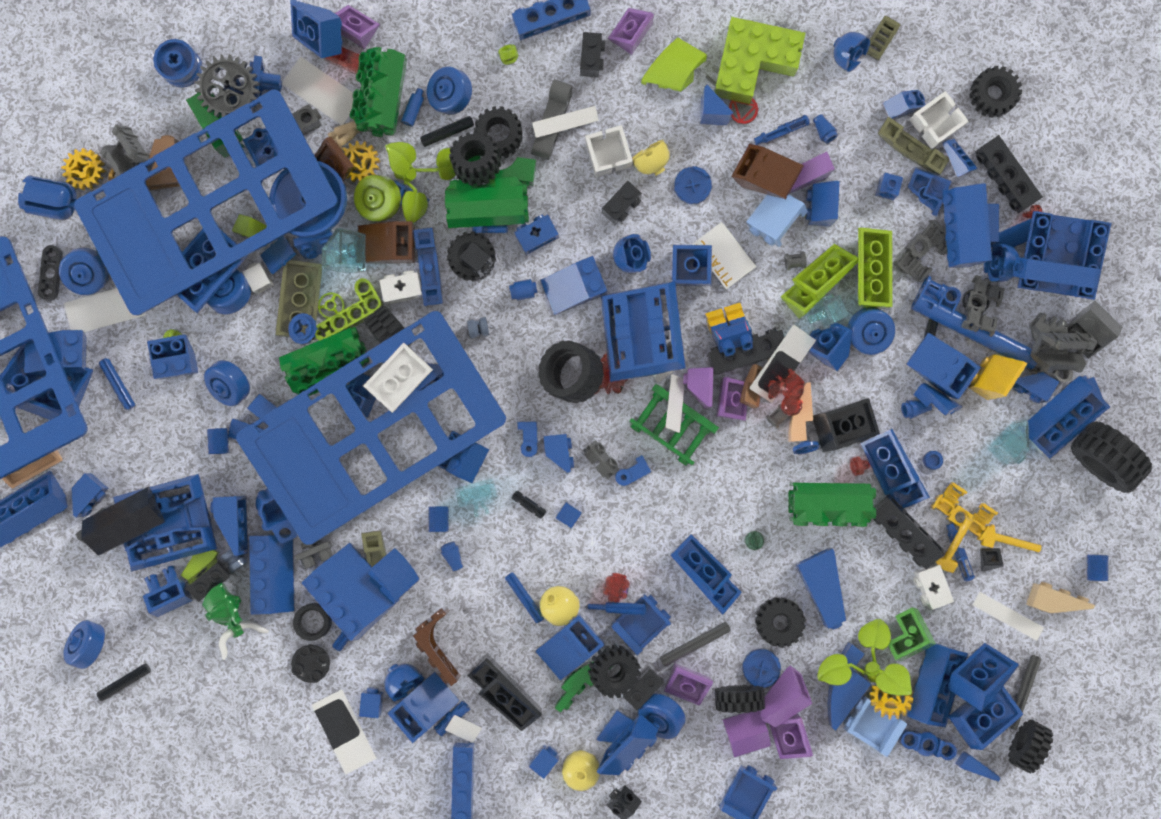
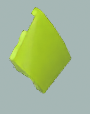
(675, 66)

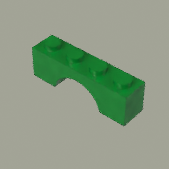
(521, 168)

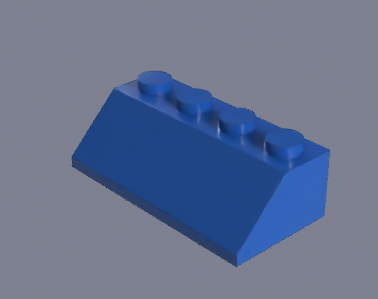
(967, 226)
(1065, 416)
(30, 507)
(271, 575)
(931, 694)

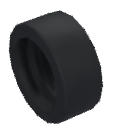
(298, 626)

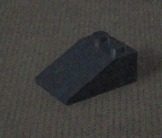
(845, 425)

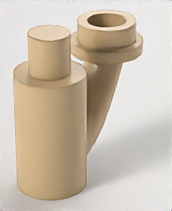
(344, 133)

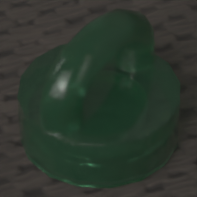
(754, 540)

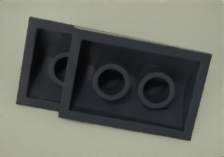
(121, 522)
(504, 693)

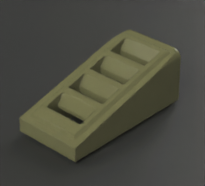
(892, 25)

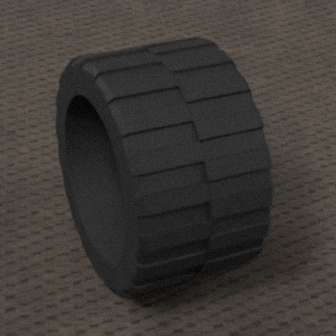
(553, 362)

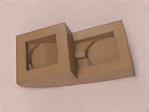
(748, 396)

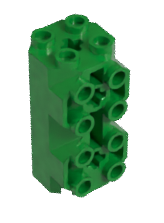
(379, 98)
(496, 203)
(321, 359)
(831, 503)

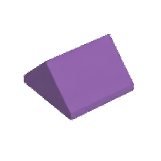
(357, 26)
(631, 29)
(729, 400)
(688, 684)
(746, 733)
(791, 739)

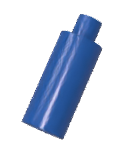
(412, 108)

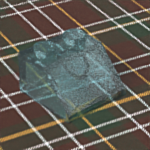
(344, 252)
(1012, 443)

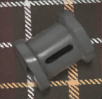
(795, 260)
(777, 417)

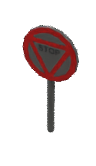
(742, 112)

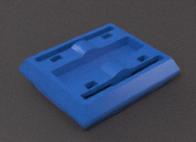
(642, 331)
(182, 523)

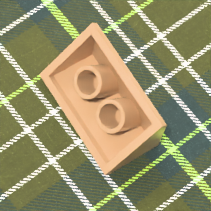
(33, 469)

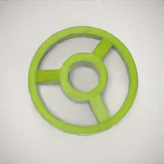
(328, 301)

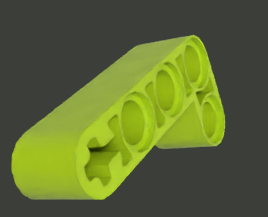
(347, 314)

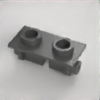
(607, 465)

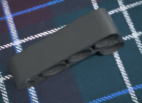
(558, 102)

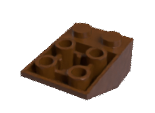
(766, 172)
(389, 242)

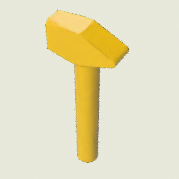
(992, 536)
(947, 562)

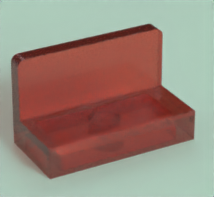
(347, 60)

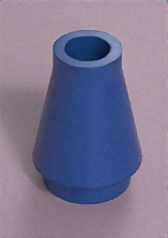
(825, 129)
(914, 408)
(452, 555)

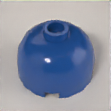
(849, 49)
(631, 254)
(1002, 263)
(401, 680)

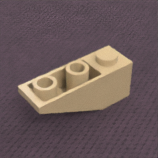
(1053, 601)

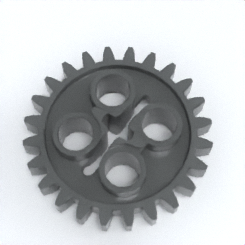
(233, 71)

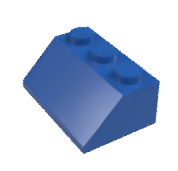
(628, 747)

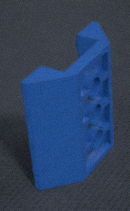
(1065, 241)

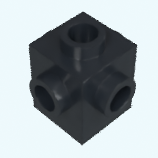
(623, 802)

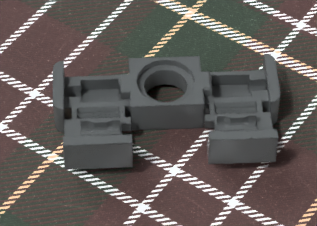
(928, 236)
(982, 293)

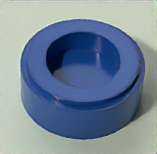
(933, 460)

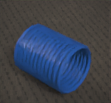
(218, 441)
(438, 519)
(1097, 567)

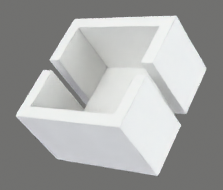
(936, 122)
(609, 152)

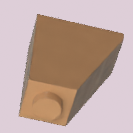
(165, 178)

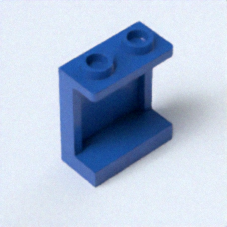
(641, 629)
(747, 794)

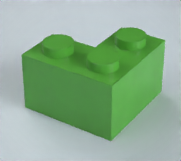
(915, 636)

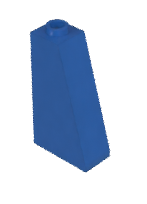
(1055, 272)
(823, 585)

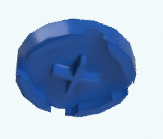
(692, 185)
(761, 668)

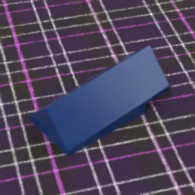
(894, 469)
(706, 573)

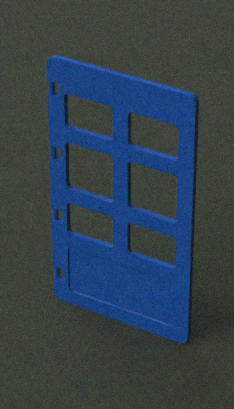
(140, 242)
(30, 446)
(307, 471)

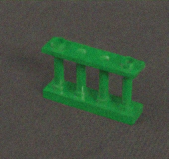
(691, 416)

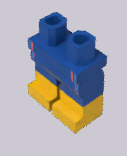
(730, 330)

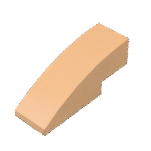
(797, 423)

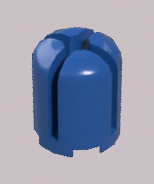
(47, 198)

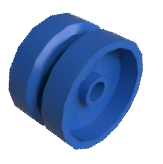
(177, 63)

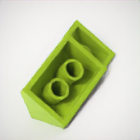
(818, 279)

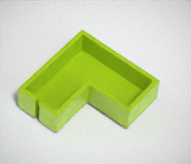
(751, 48)

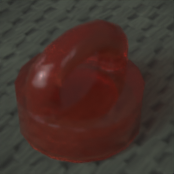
(1028, 214)
(858, 466)

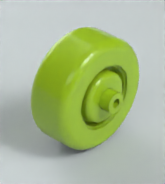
(377, 198)

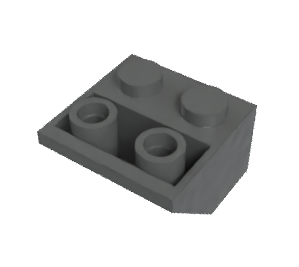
(1098, 323)

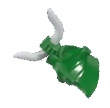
(223, 609)

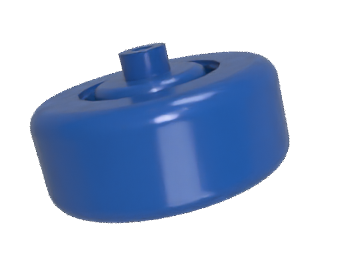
(449, 90)
(83, 271)
(231, 295)
(871, 330)
(226, 383)
(84, 644)
(663, 714)

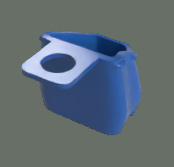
(272, 516)

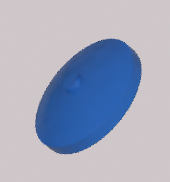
(288, 199)

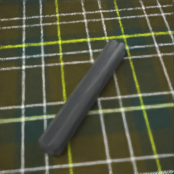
(695, 644)
(1026, 685)

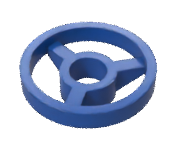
(806, 447)

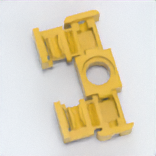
(949, 502)

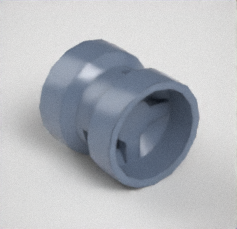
(474, 329)
(234, 562)

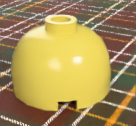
(652, 159)
(559, 605)
(580, 770)

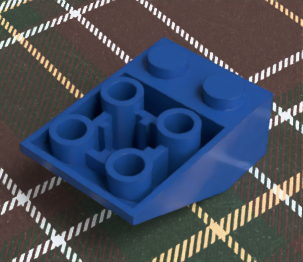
(943, 366)
(570, 647)
(423, 707)

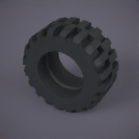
(1111, 457)

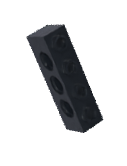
(1009, 164)
(740, 360)
(924, 557)

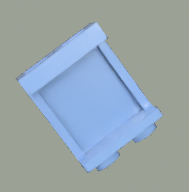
(775, 217)
(872, 728)

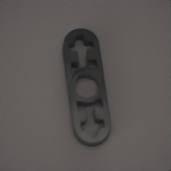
(44, 267)

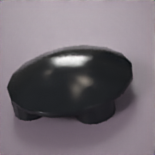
(310, 663)

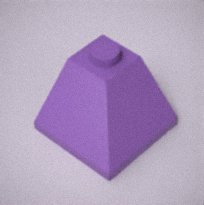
(700, 385)

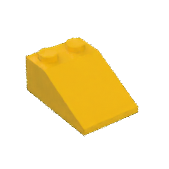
(996, 376)

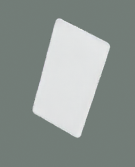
(463, 729)

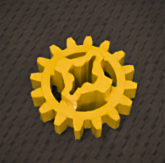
(365, 158)
(91, 171)
(890, 706)

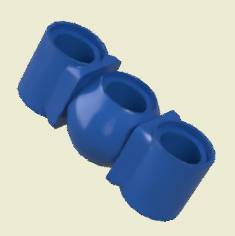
(934, 748)

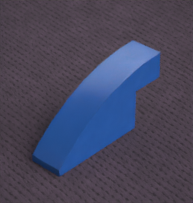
(844, 697)

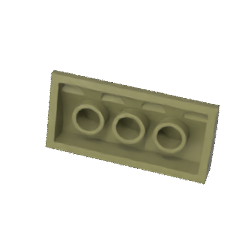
(298, 293)

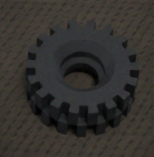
(1005, 82)
(458, 247)
(765, 619)
(623, 679)
(739, 698)
(1030, 746)

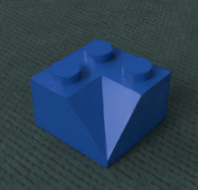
(692, 265)

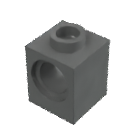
(306, 111)

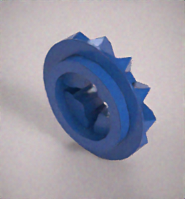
(296, 326)

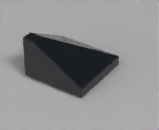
(990, 558)

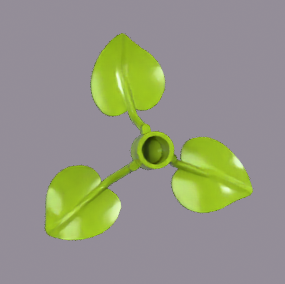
(401, 157)
(873, 635)

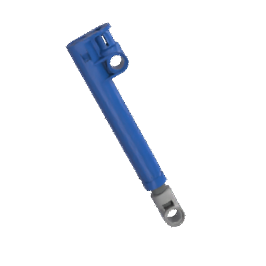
(933, 303)

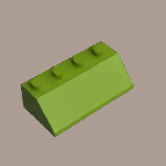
(874, 268)

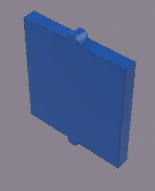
(278, 254)

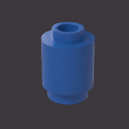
(523, 289)

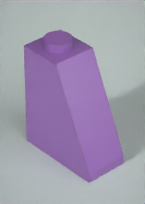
(814, 171)
(785, 698)

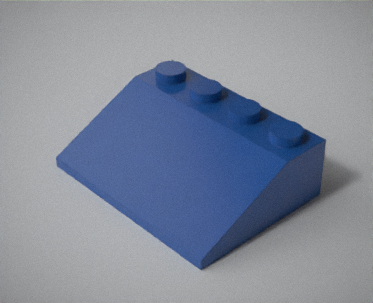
(197, 253)
(47, 403)
(348, 592)

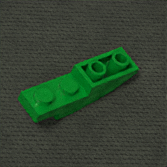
(574, 685)

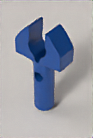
(491, 229)

